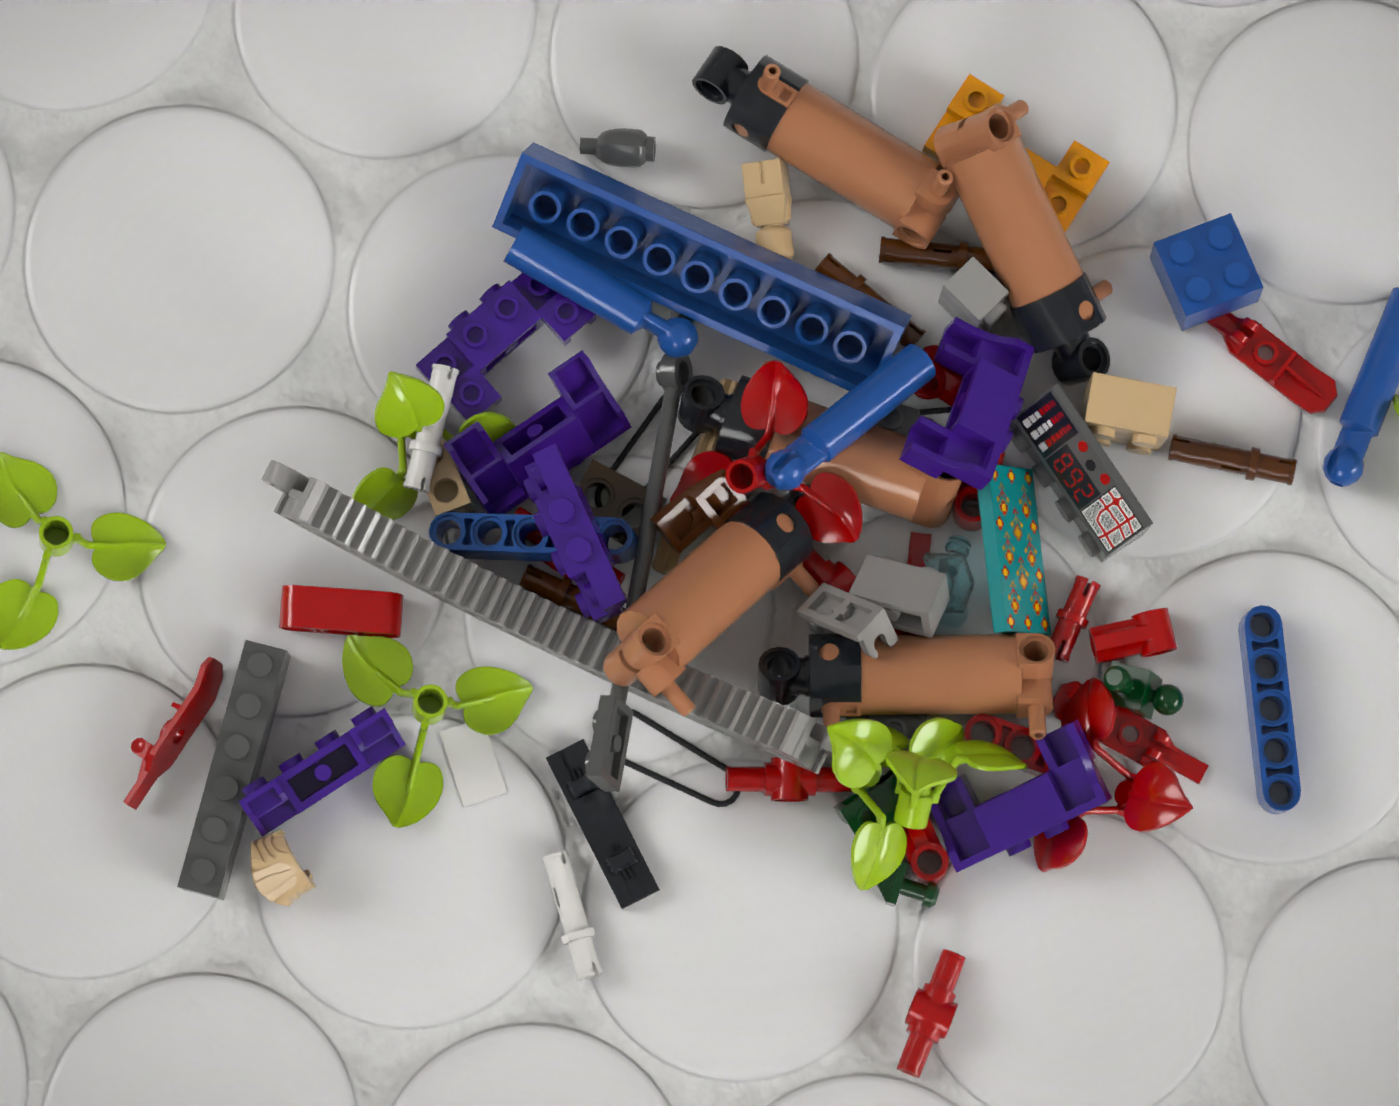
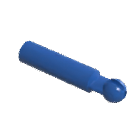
(598, 292)
(1368, 400)
(850, 417)

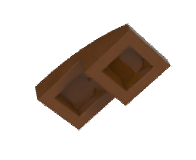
(696, 509)

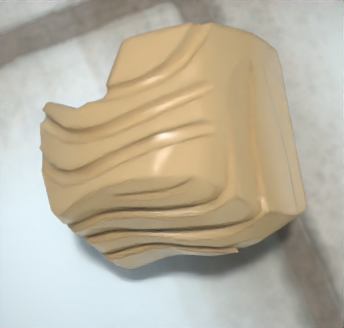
(277, 871)

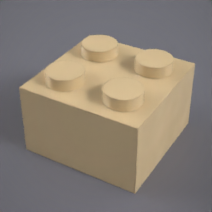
(1128, 412)

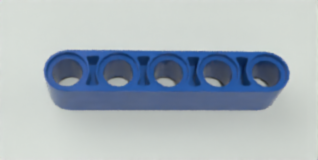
(514, 533)
(1277, 690)

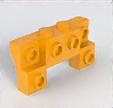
(1065, 185)

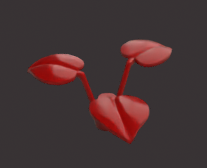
(780, 404)
(1144, 799)

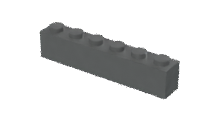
(233, 767)

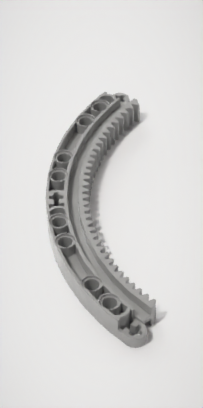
(534, 619)

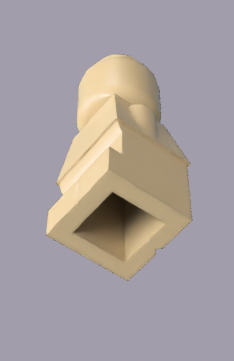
(769, 204)

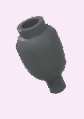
(621, 147)

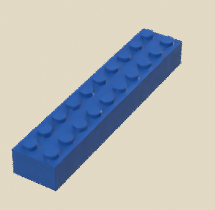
(702, 269)

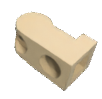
(446, 487)

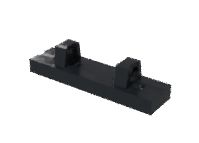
(603, 827)

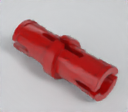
(1073, 617)

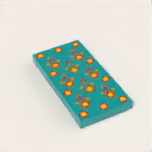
(1013, 553)

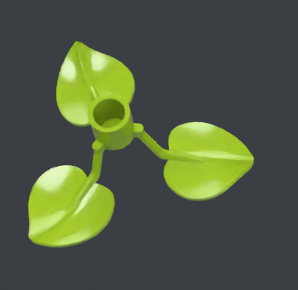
(401, 413)
(120, 542)
(489, 701)
(857, 762)
(920, 773)

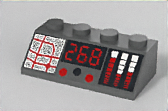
(1079, 474)

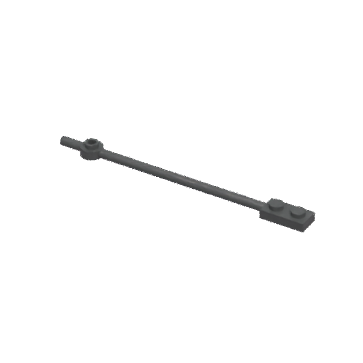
(614, 718)

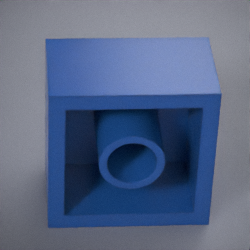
(1206, 272)

